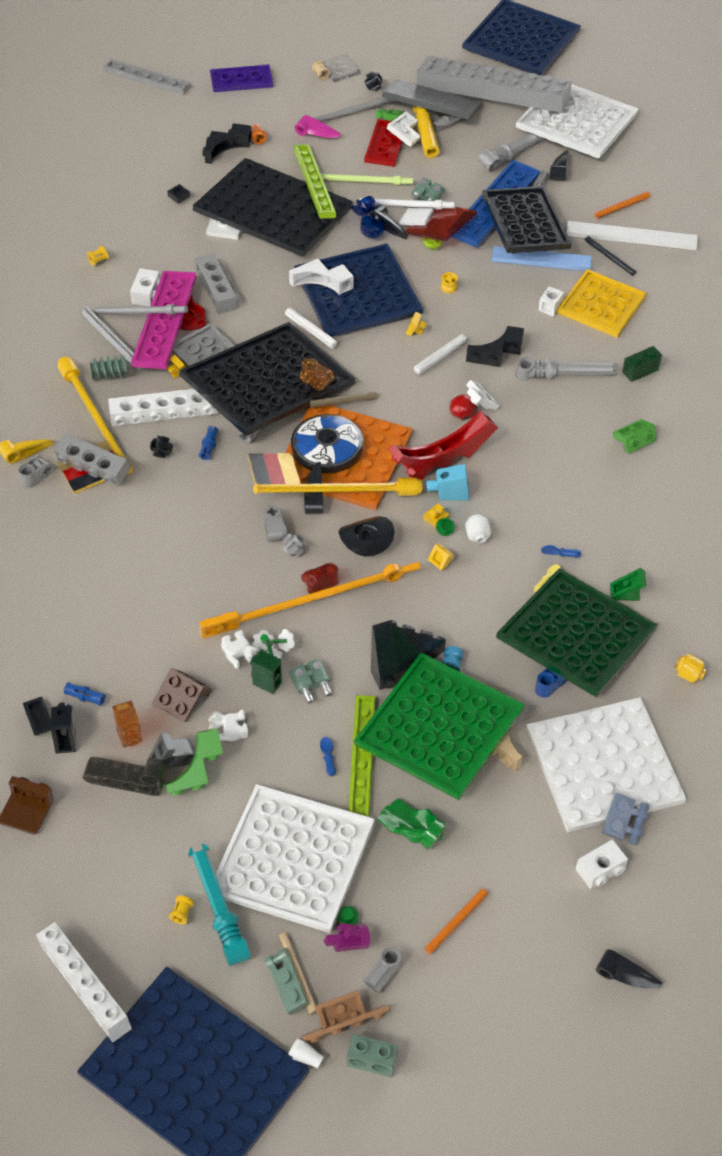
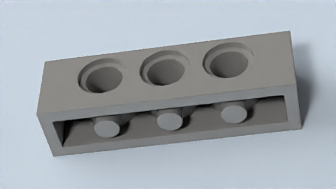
(216, 283)
(101, 458)

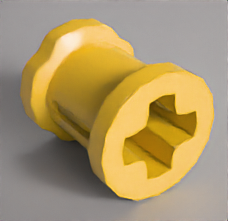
(102, 255)
(181, 909)

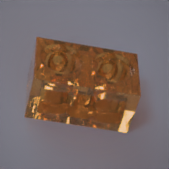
(127, 724)

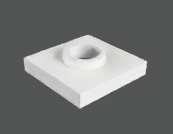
(219, 229)

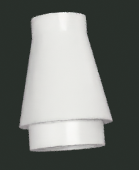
(305, 1053)

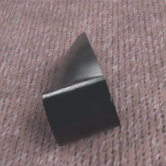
(559, 167)
(391, 226)
(314, 500)
(618, 967)

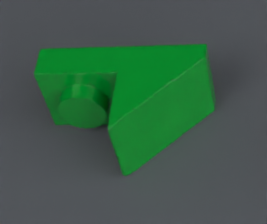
(629, 586)

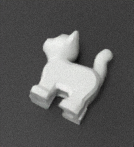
(238, 648)
(232, 723)

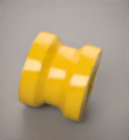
(449, 282)

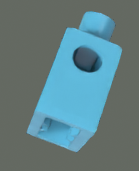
(450, 483)

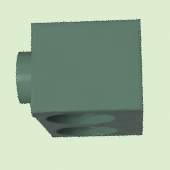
(372, 1055)

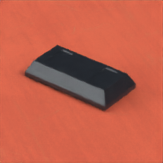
(37, 716)

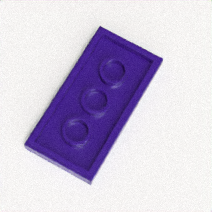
(241, 78)

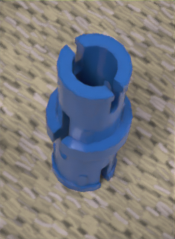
(208, 442)
(96, 697)

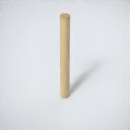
(287, 944)

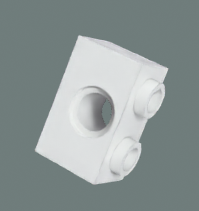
(144, 287)
(608, 855)

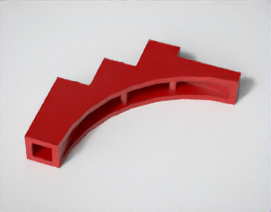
(442, 453)

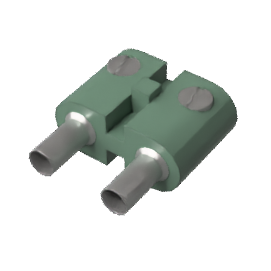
(427, 191)
(310, 676)

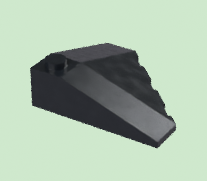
(396, 650)

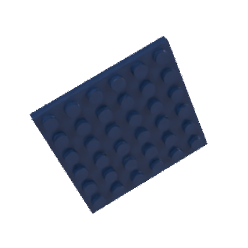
(521, 37)
(377, 295)

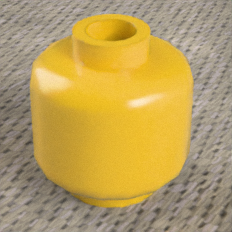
(690, 668)

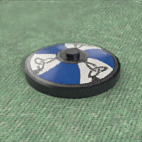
(327, 440)

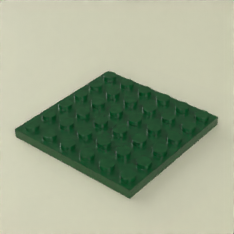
(577, 632)

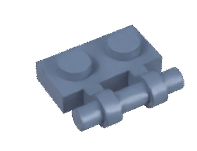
(619, 815)

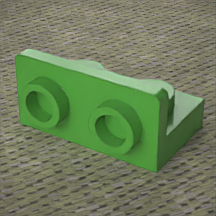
(636, 435)

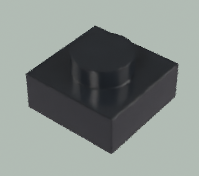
(178, 193)

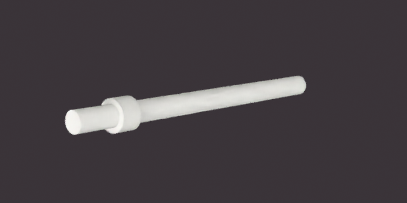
(437, 204)

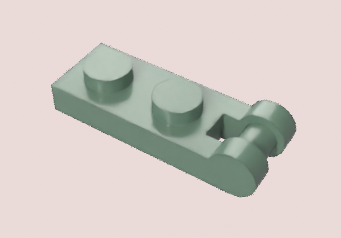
(287, 981)

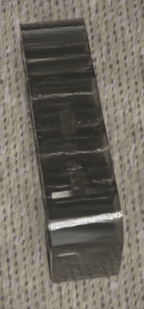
(127, 776)

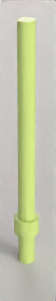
(396, 180)

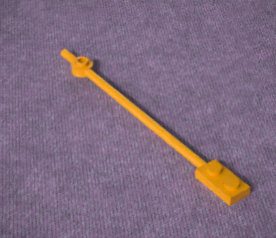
(231, 620)

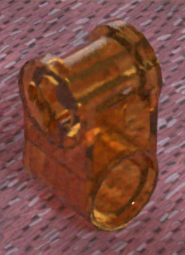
(317, 376)

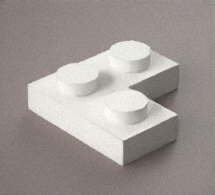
(402, 128)
(480, 396)

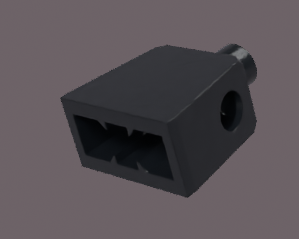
(63, 718)

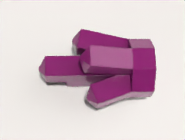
(349, 938)

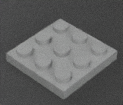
(200, 345)

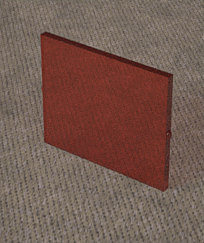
(442, 223)

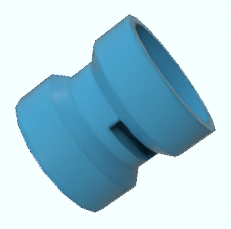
(452, 657)

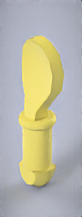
(550, 572)

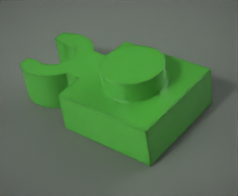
(388, 114)

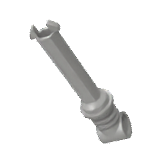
(504, 153)
(550, 368)

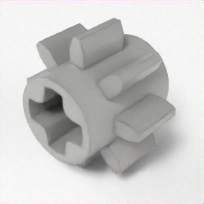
(293, 544)

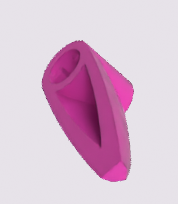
(315, 127)

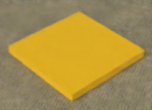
(602, 303)

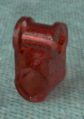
(321, 577)

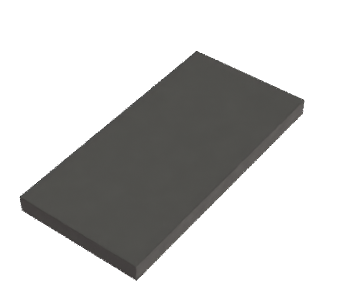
(432, 99)

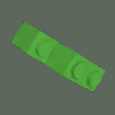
(195, 776)

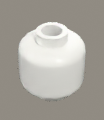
(477, 528)

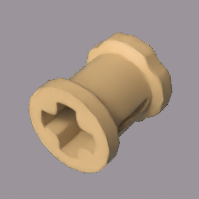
(319, 68)

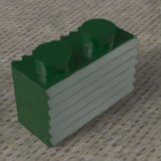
(642, 363)
(266, 671)

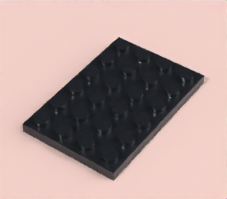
(526, 219)

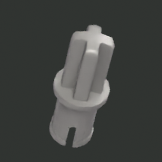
(445, 121)

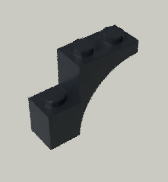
(218, 142)
(492, 352)

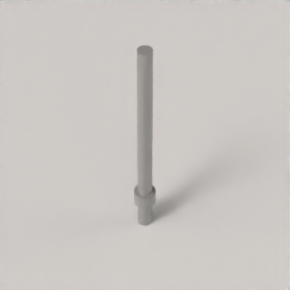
(378, 102)
(169, 309)

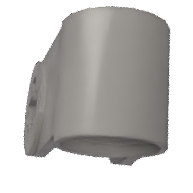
(33, 471)
(274, 523)

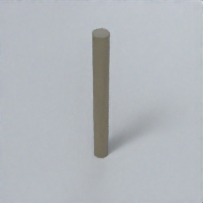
(343, 399)

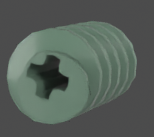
(113, 367)

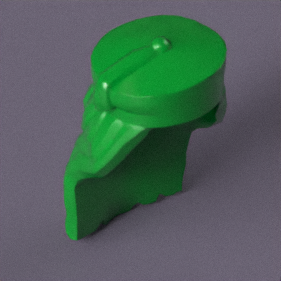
(416, 825)

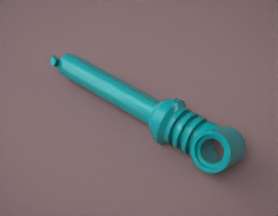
(225, 922)

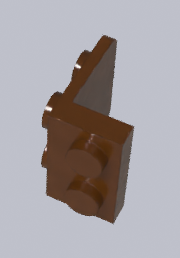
(26, 805)

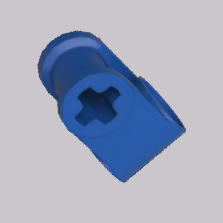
(548, 683)

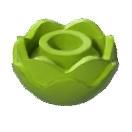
(432, 244)

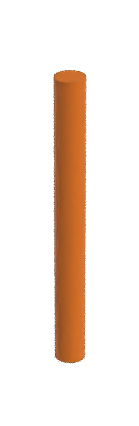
(623, 204)
(461, 915)

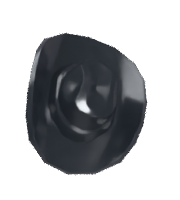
(368, 536)

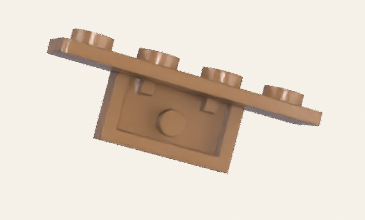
(340, 1013)

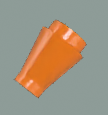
(258, 134)

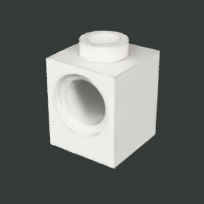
(550, 301)

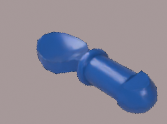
(552, 550)
(327, 747)

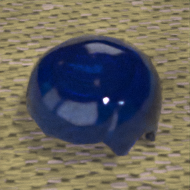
(363, 206)
(371, 228)

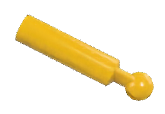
(426, 131)

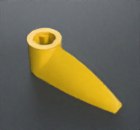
(18, 451)

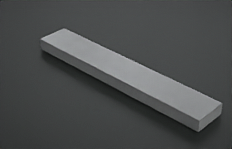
(146, 77)

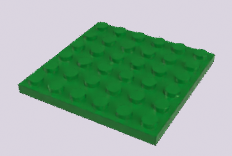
(439, 725)

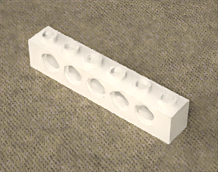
(158, 407)
(84, 982)

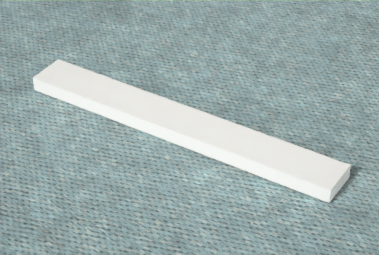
(632, 235)

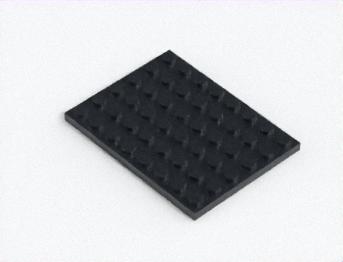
(269, 207)
(261, 378)

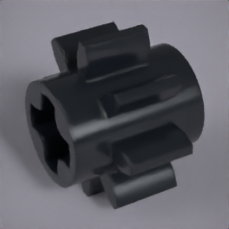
(373, 81)
(161, 446)

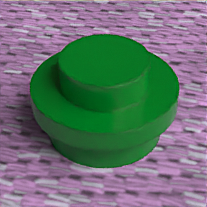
(445, 526)
(348, 915)

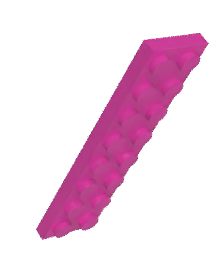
(162, 329)

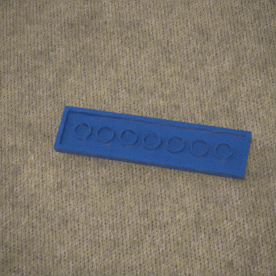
(480, 226)

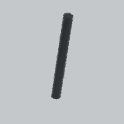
(610, 255)

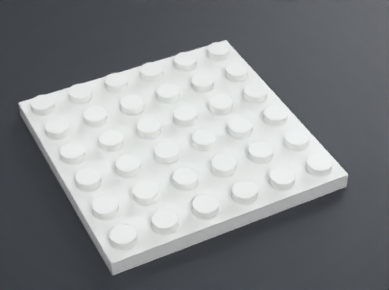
(586, 123)
(602, 754)
(293, 857)

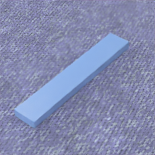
(543, 259)

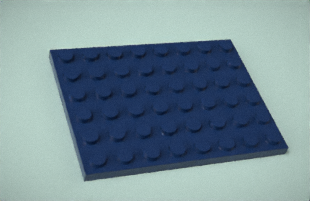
(194, 1071)

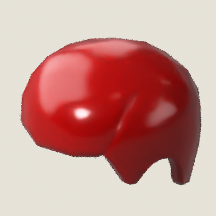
(462, 407)

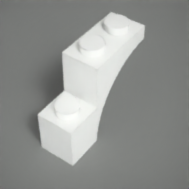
(316, 273)

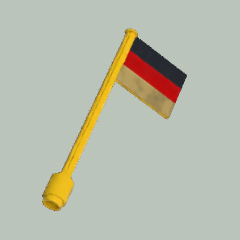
(278, 474)
(78, 479)

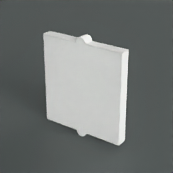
(416, 216)

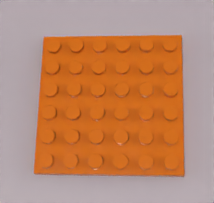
(375, 462)

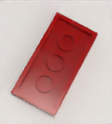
(383, 146)

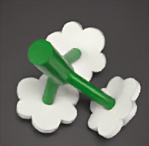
(266, 641)

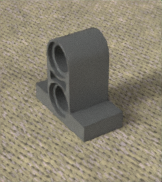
(173, 751)

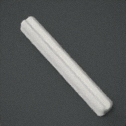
(311, 328)
(440, 354)

